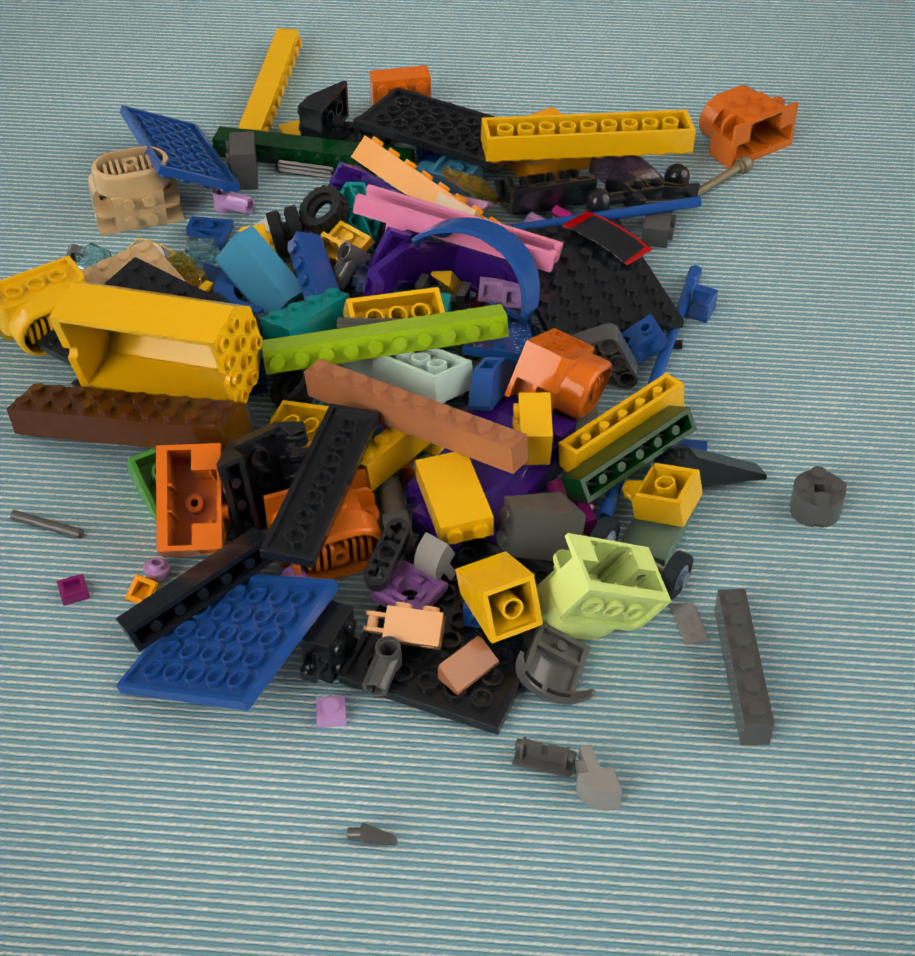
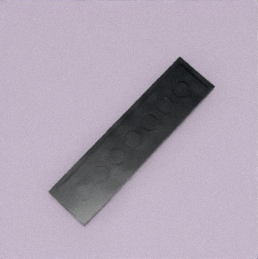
(320, 486)

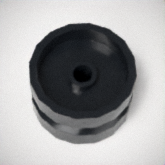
(282, 231)

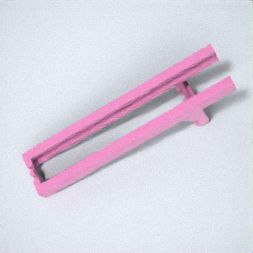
(417, 215)

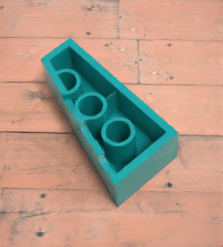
(304, 317)

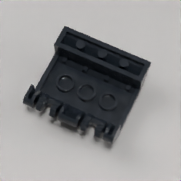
(542, 191)
(258, 467)

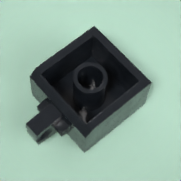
(328, 643)

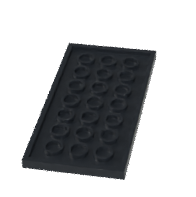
(429, 126)

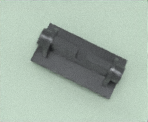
(544, 758)

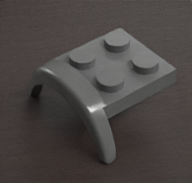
(554, 666)

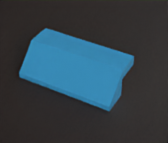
(258, 271)

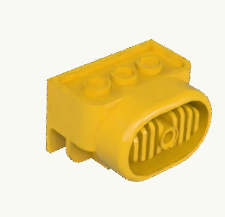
(30, 299)

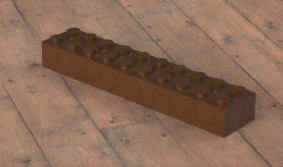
(126, 417)

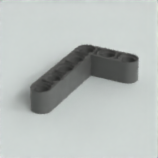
(612, 346)

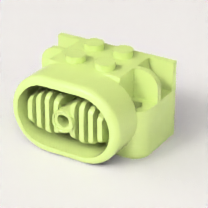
(601, 588)

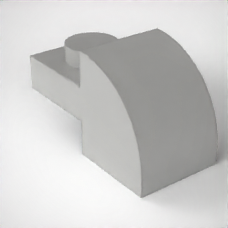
(434, 558)
(595, 785)

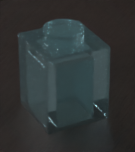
(91, 255)

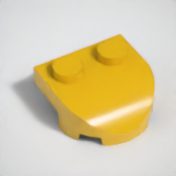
(341, 233)

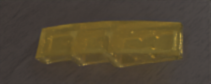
(470, 184)

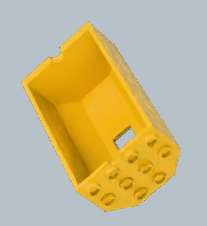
(158, 342)

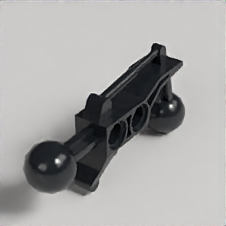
(643, 191)

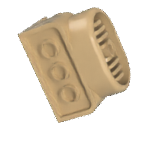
(130, 192)

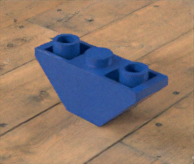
(490, 382)

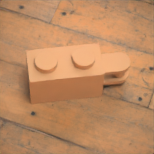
(409, 625)

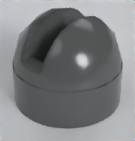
(72, 250)

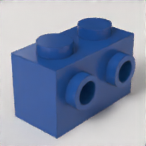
(645, 339)

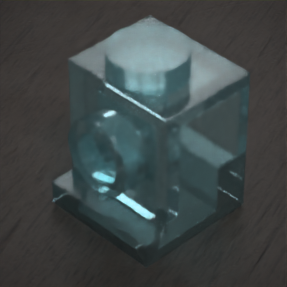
(202, 250)

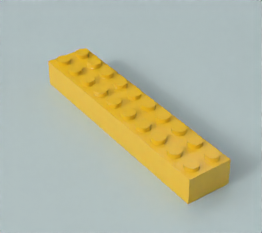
(587, 135)

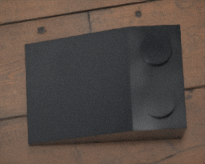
(324, 111)

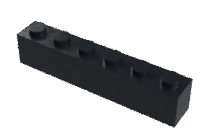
(194, 590)

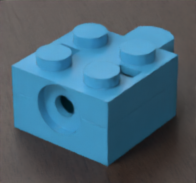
(435, 170)

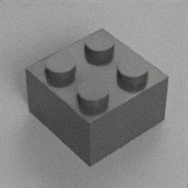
(242, 159)

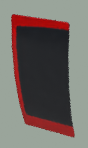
(610, 236)

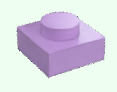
(331, 711)

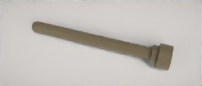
(741, 165)

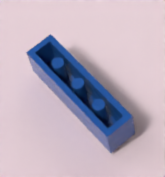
(311, 264)

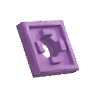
(406, 579)

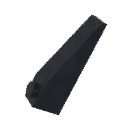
(712, 466)

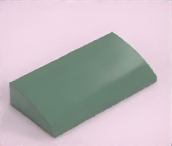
(659, 537)

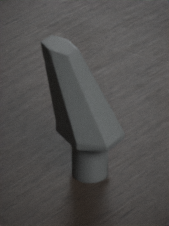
(371, 835)

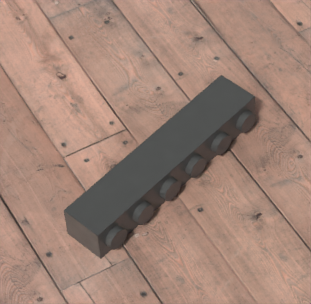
(743, 668)

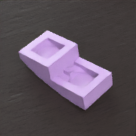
(499, 291)

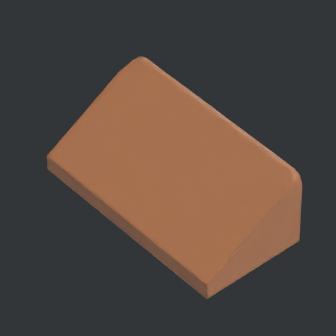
(467, 665)

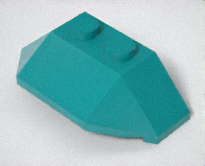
(362, 223)

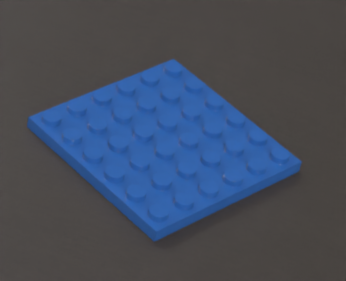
(232, 645)

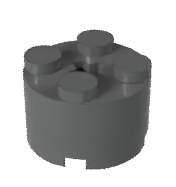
(817, 497)

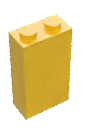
(454, 498)

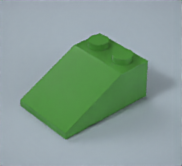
(143, 474)

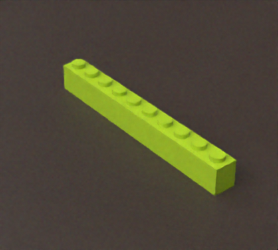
(385, 338)

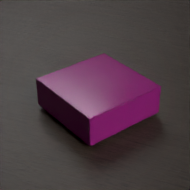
(73, 589)

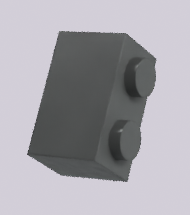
(658, 229)

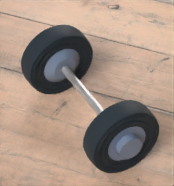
(674, 574)

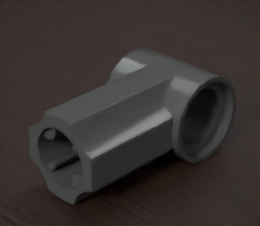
(349, 259)
(383, 666)

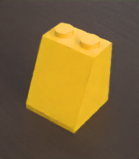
(500, 596)

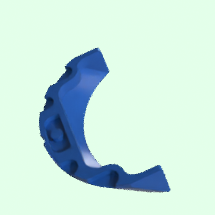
(505, 243)

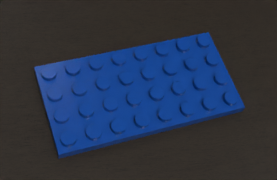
(188, 150)

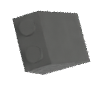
(537, 524)

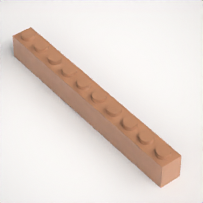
(420, 416)

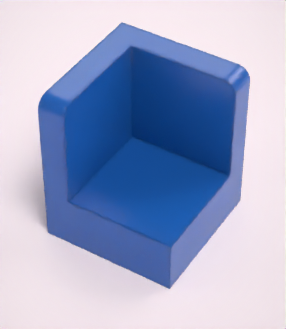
(702, 303)

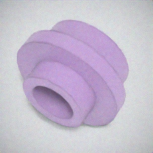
(156, 569)

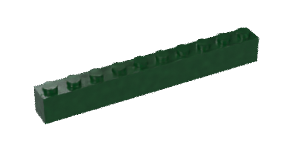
(302, 149)

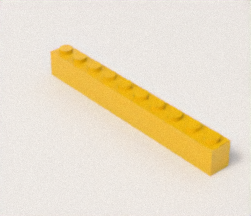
(272, 81)

